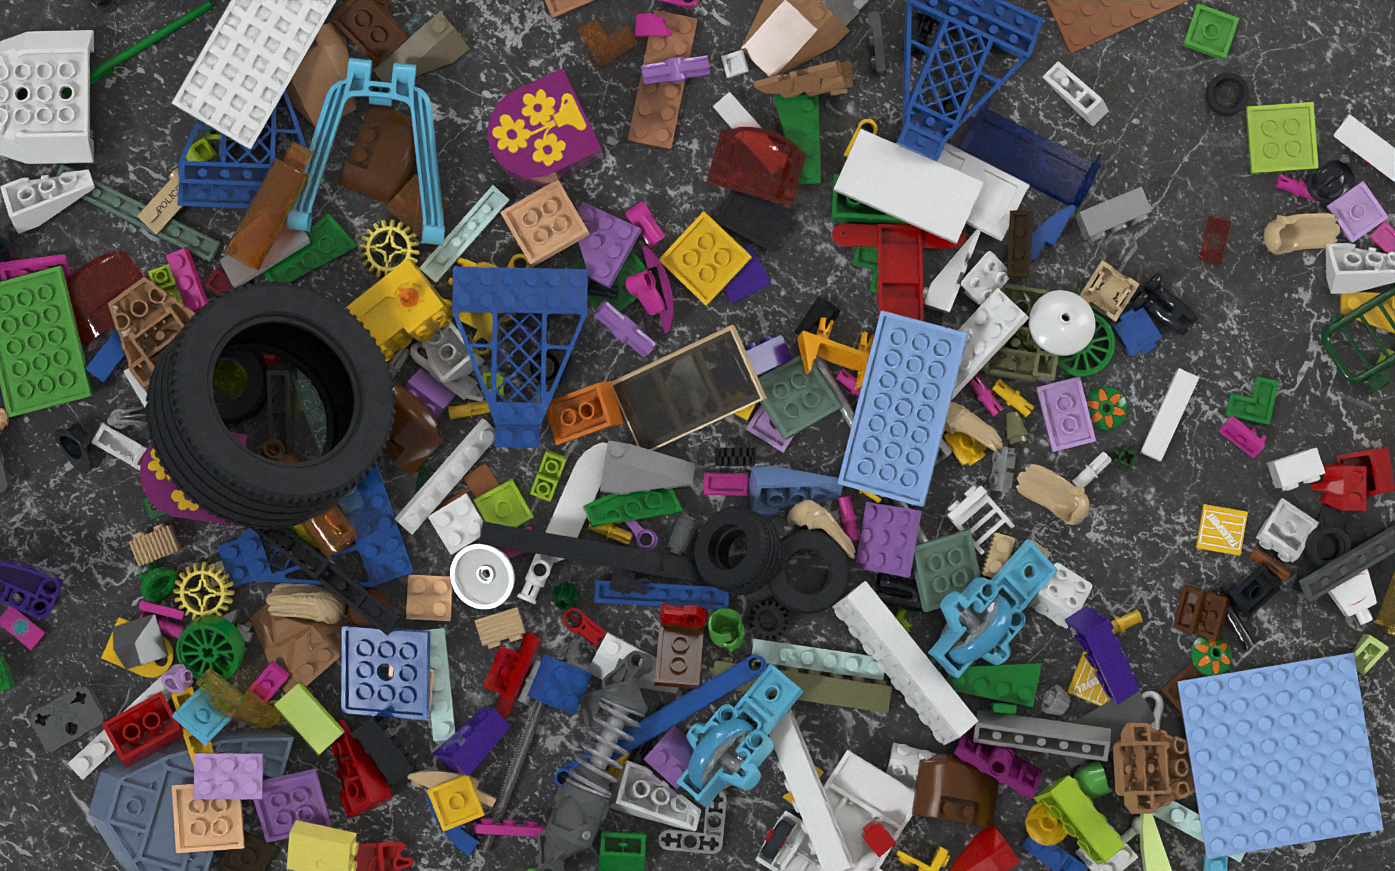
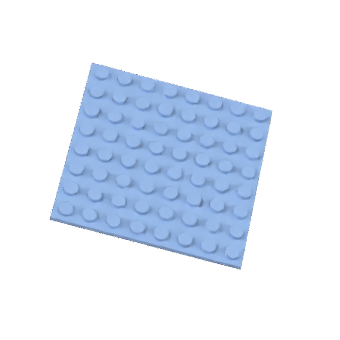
(1280, 755)

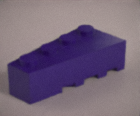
(1104, 654)

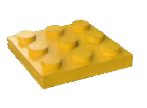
(705, 258)

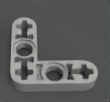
(709, 832)

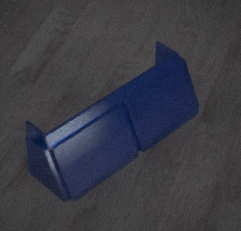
(1030, 157)

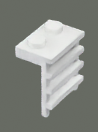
(975, 499)

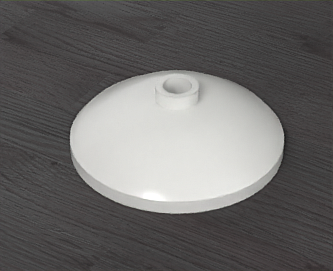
(1053, 332)
(474, 584)

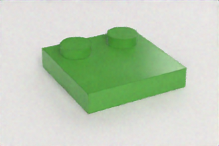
(1210, 32)

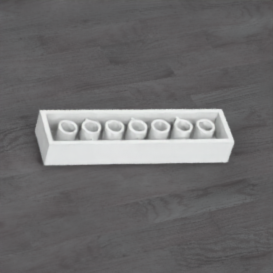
(904, 663)

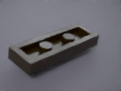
(1020, 244)

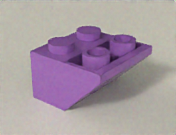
(430, 392)

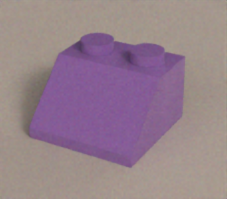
(671, 755)

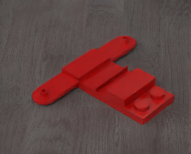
(898, 261)

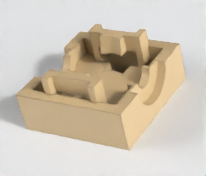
(1102, 299)

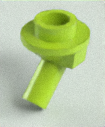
(900, 617)

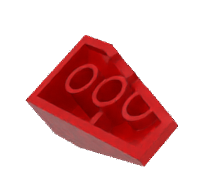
(361, 779)
(986, 853)

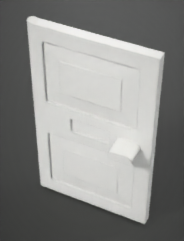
(997, 196)

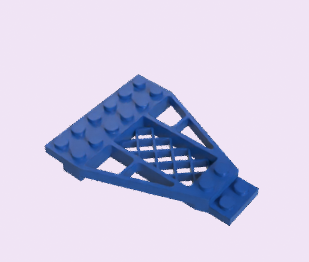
(987, 20)
(226, 182)
(519, 292)
(378, 544)

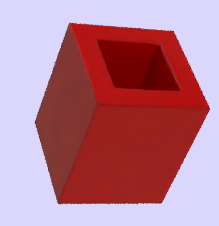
(878, 837)

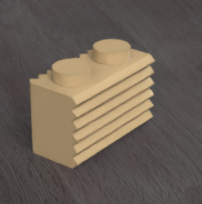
(155, 544)
(998, 554)
(500, 627)

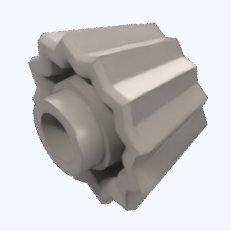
(1055, 700)

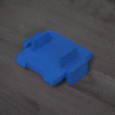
(1137, 331)

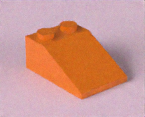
(584, 412)

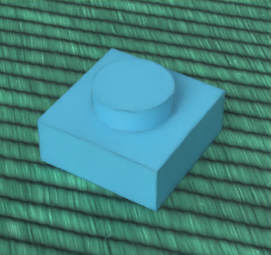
(1215, 863)

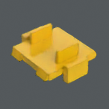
(965, 447)

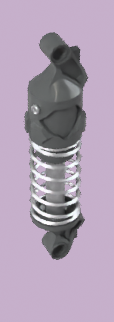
(586, 795)

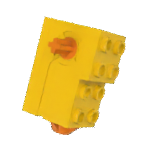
(401, 309)

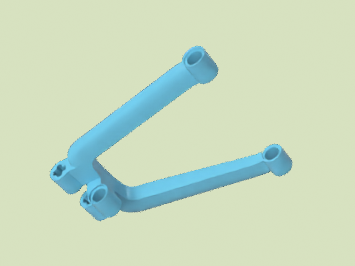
(379, 93)

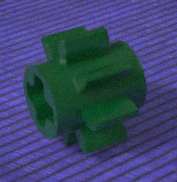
(1128, 452)
(565, 596)

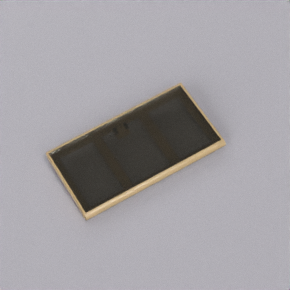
(688, 389)

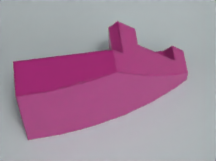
(651, 25)

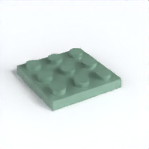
(796, 398)
(944, 567)

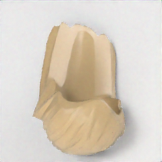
(1300, 232)
(962, 420)
(1054, 493)
(815, 516)
(306, 602)

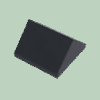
(1253, 590)

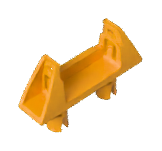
(828, 350)

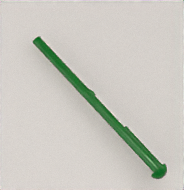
(106, 68)

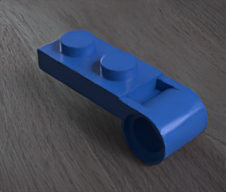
(1053, 856)

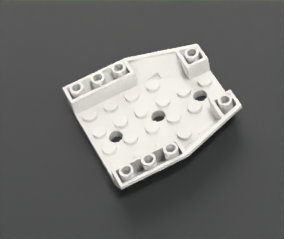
(44, 124)

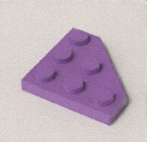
(606, 245)

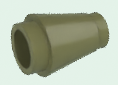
(1015, 429)

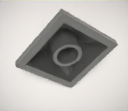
(139, 642)

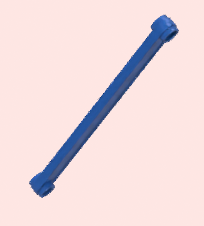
(682, 708)

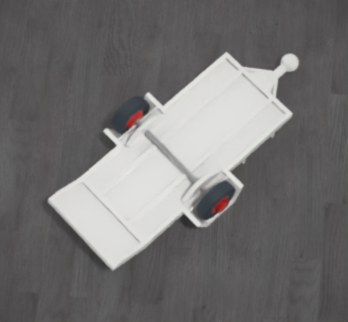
(856, 796)

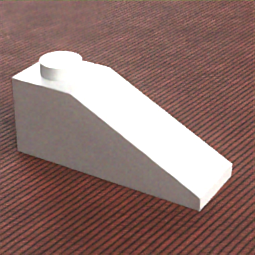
(1076, 93)

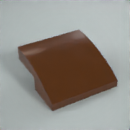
(1201, 612)

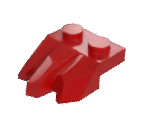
(1343, 487)
(381, 857)

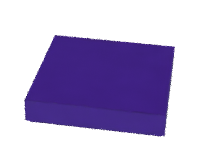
(749, 279)

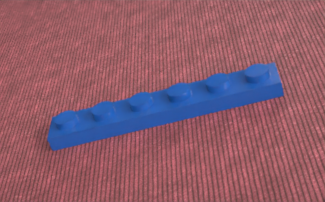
(672, 594)

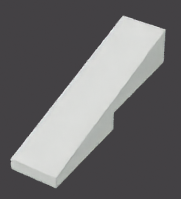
(734, 112)
(1169, 414)
(119, 445)

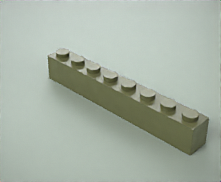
(825, 689)

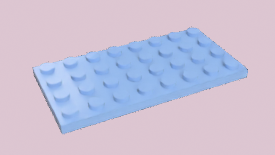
(902, 408)

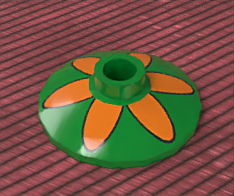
(1117, 412)
(1203, 656)

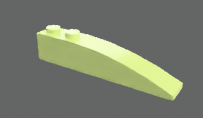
(1151, 846)

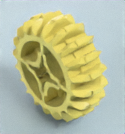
(388, 260)
(203, 582)

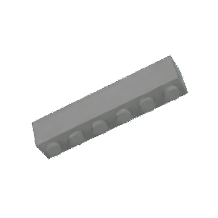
(1042, 735)

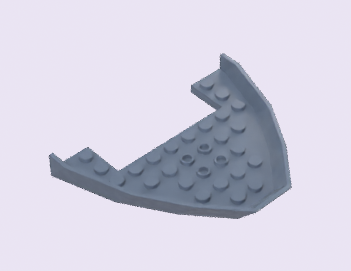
(136, 802)

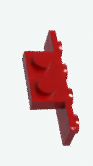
(509, 671)

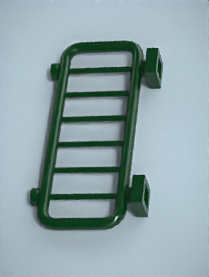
(1372, 373)

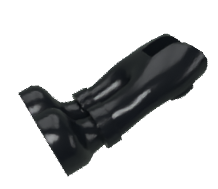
(1176, 305)
(910, 603)

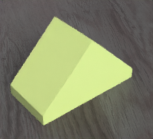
(1368, 652)

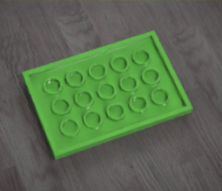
(40, 344)

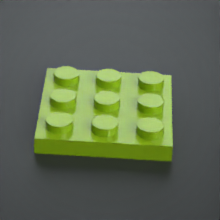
(1282, 137)

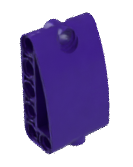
(33, 582)

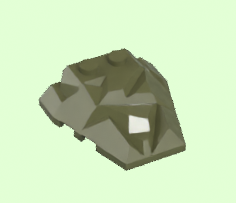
(1021, 356)

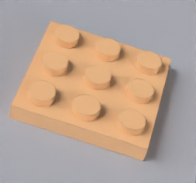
(545, 223)
(206, 822)

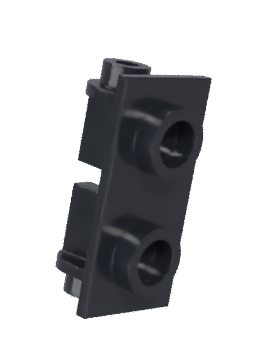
(921, 26)

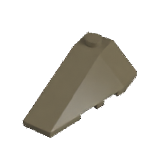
(428, 48)

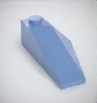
(782, 488)

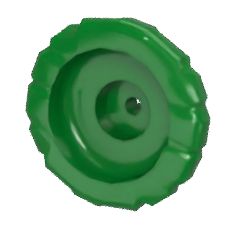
(157, 583)

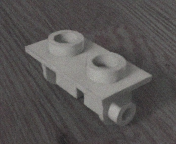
(999, 478)

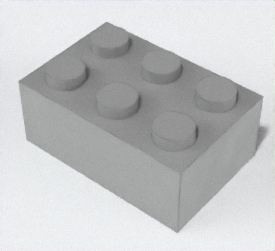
(1113, 214)

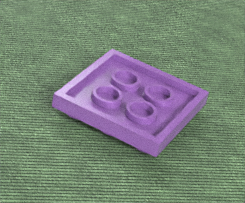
(888, 539)
(291, 799)

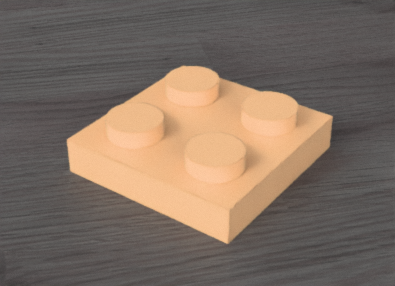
(429, 598)

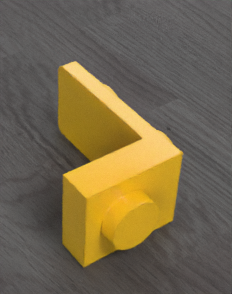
(939, 860)

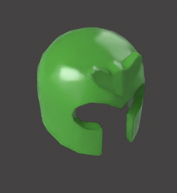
(726, 629)
(1092, 780)

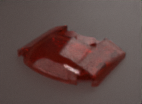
(757, 164)
(97, 285)

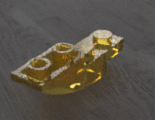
(242, 707)

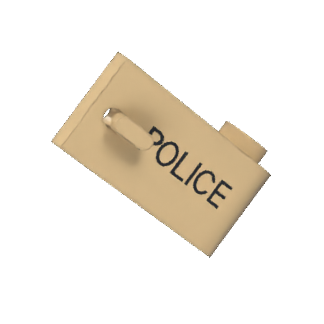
(162, 206)

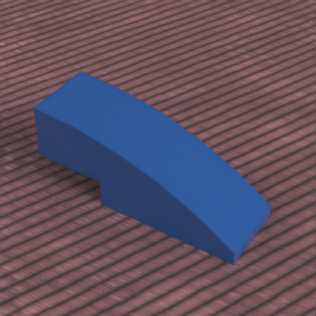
(1050, 231)
(107, 359)
(458, 835)

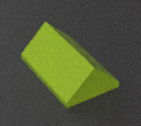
(309, 718)

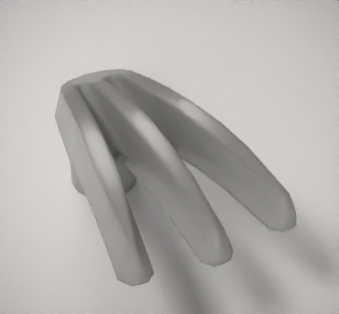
(123, 417)

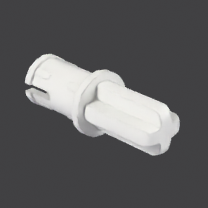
(1092, 470)

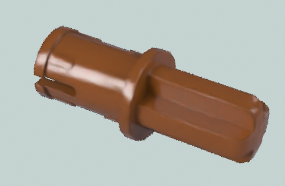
(1270, 563)

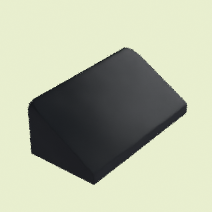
(820, 309)

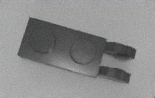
(876, 41)

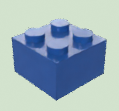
(559, 684)

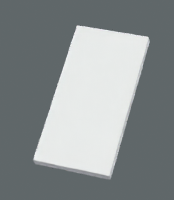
(908, 186)

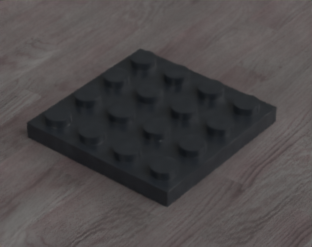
(1328, 546)

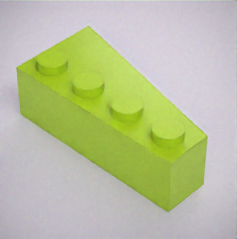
(1080, 819)

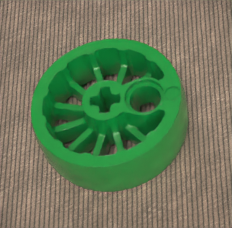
(1109, 337)
(210, 647)

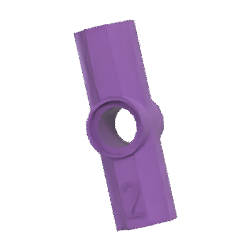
(675, 70)
(624, 329)

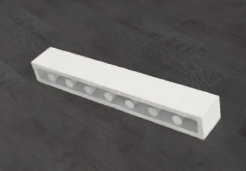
(809, 796)

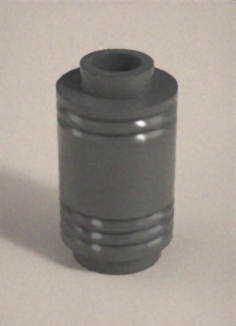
(683, 534)

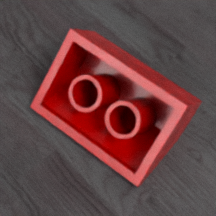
(143, 729)

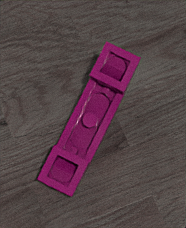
(653, 262)

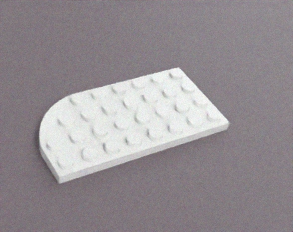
(250, 64)

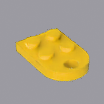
(149, 669)

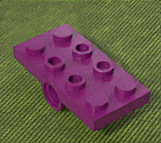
(1000, 763)

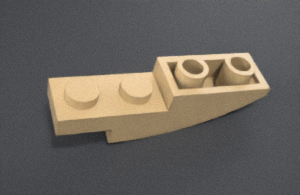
(432, 778)

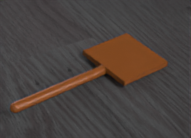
(479, 482)

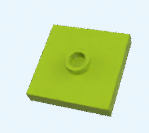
(504, 506)

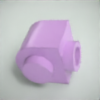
(177, 679)

